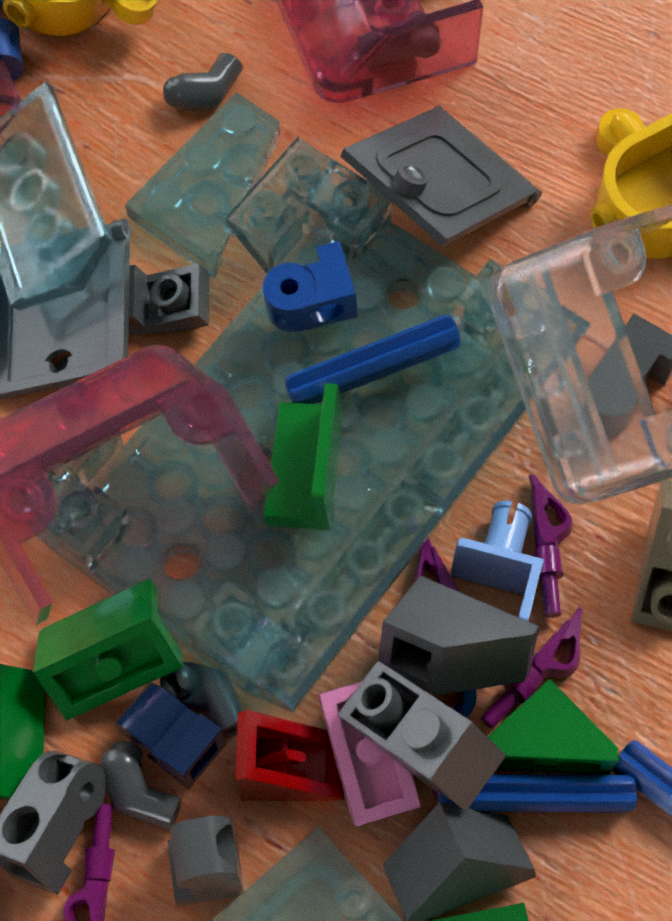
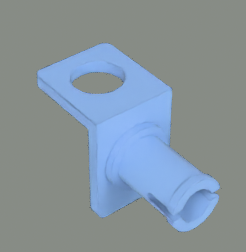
(500, 559)

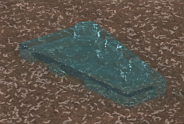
(205, 181)

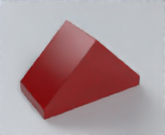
(284, 761)

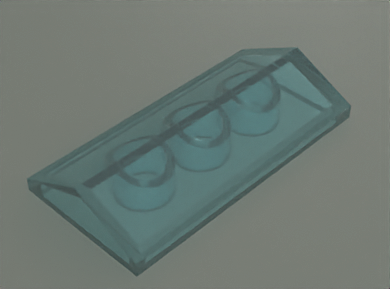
(47, 207)

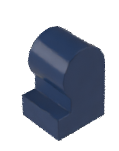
(171, 734)

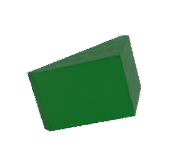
(553, 738)

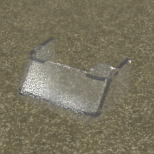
(579, 362)

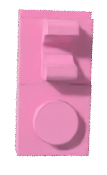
(370, 778)

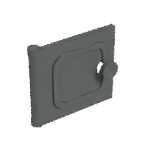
(440, 175)
(85, 324)

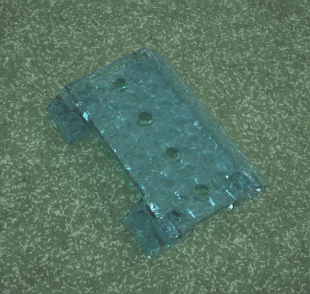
(284, 599)

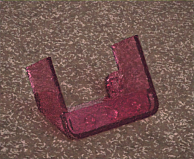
(379, 44)
(95, 412)

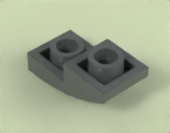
(168, 300)

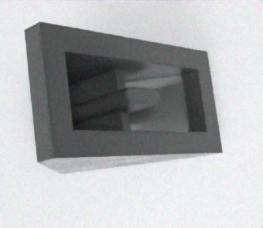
(455, 861)

